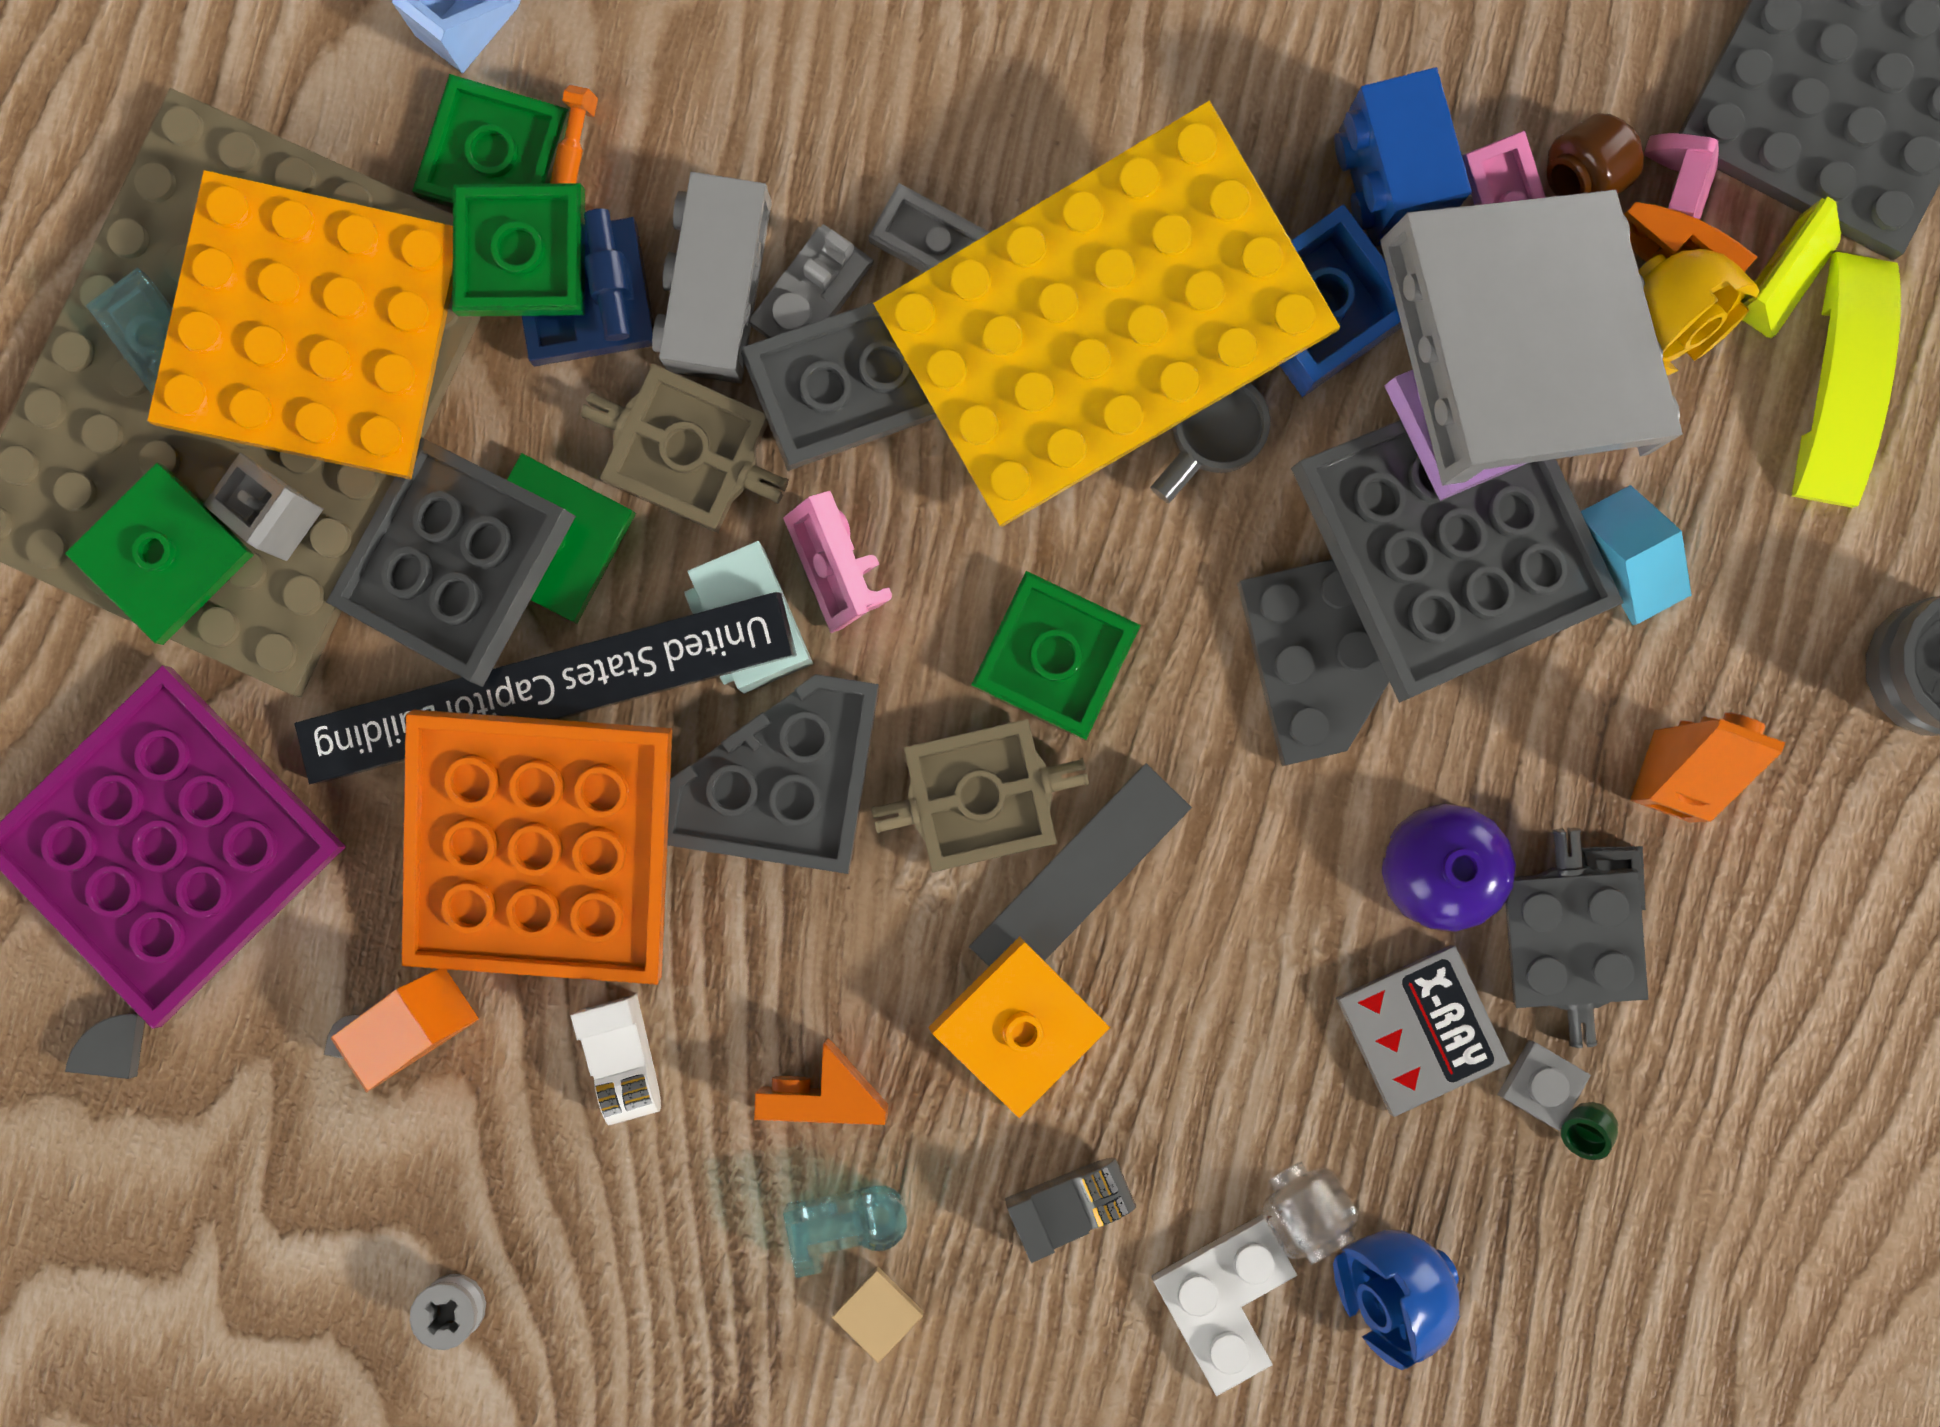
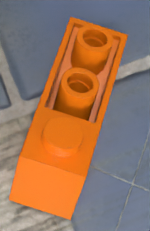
(1703, 765)

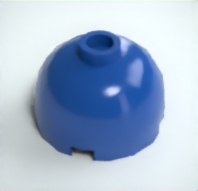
(1402, 1292)

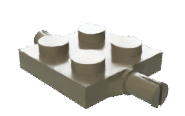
(684, 448)
(980, 795)

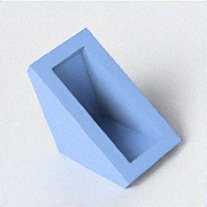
(456, 27)

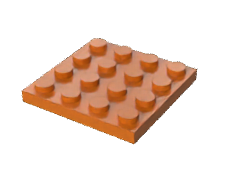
(535, 846)

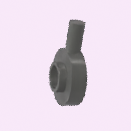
(1217, 440)

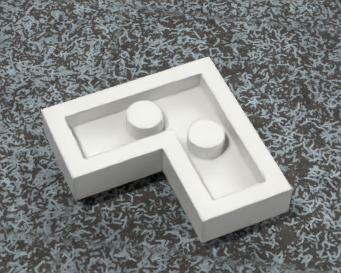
(1208, 1294)

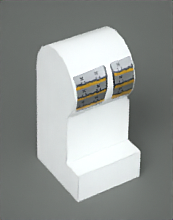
(618, 1059)

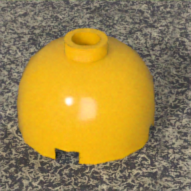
(1694, 301)

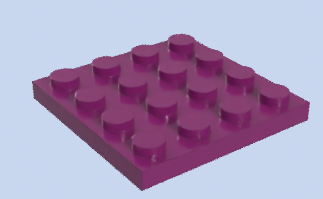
(162, 846)

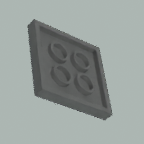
(451, 561)

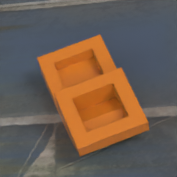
(1668, 232)

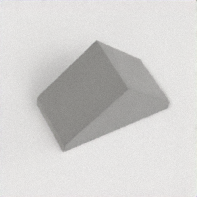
(262, 508)

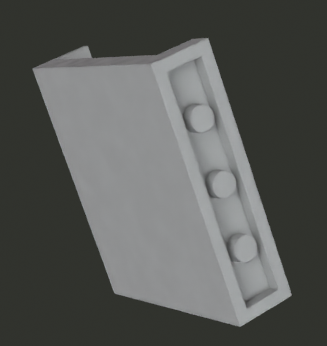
(1529, 332)

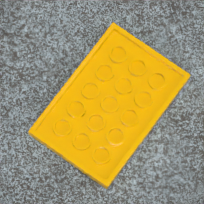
(1106, 314)

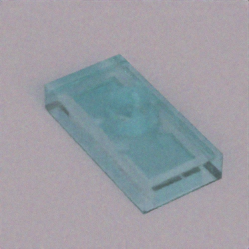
(136, 322)

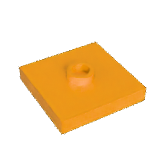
(1019, 1027)

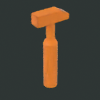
(569, 150)

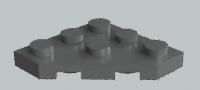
(1311, 659)
(784, 781)

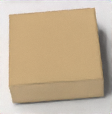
(878, 1314)

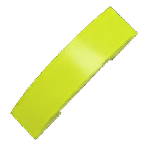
(1854, 380)

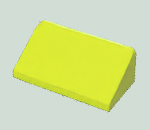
(1793, 267)

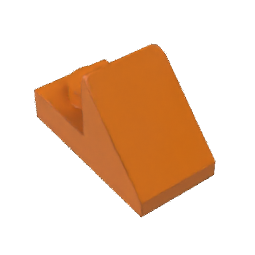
(842, 1098)

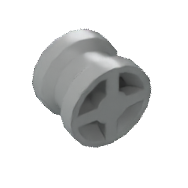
(459, 1301)

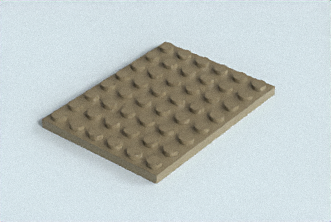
(84, 412)

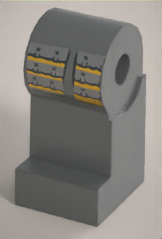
(1069, 1207)

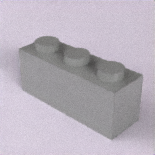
(712, 277)

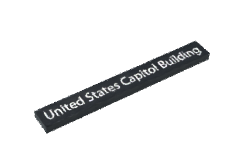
(559, 683)

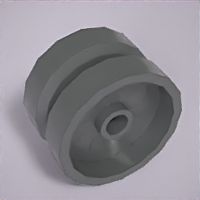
(1906, 666)

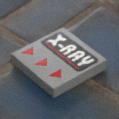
(1422, 1030)

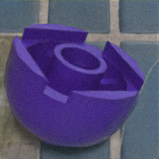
(1448, 867)

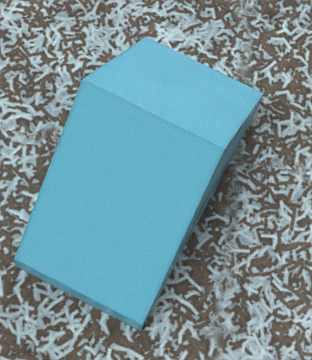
(1640, 552)

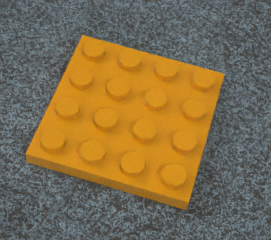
(305, 326)

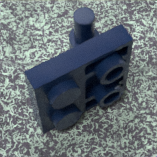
(616, 299)

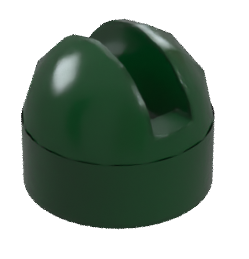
(1590, 1131)

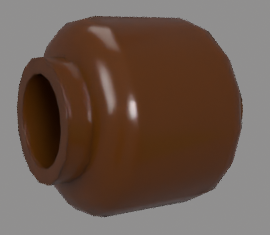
(1595, 157)

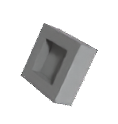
(1544, 1085)

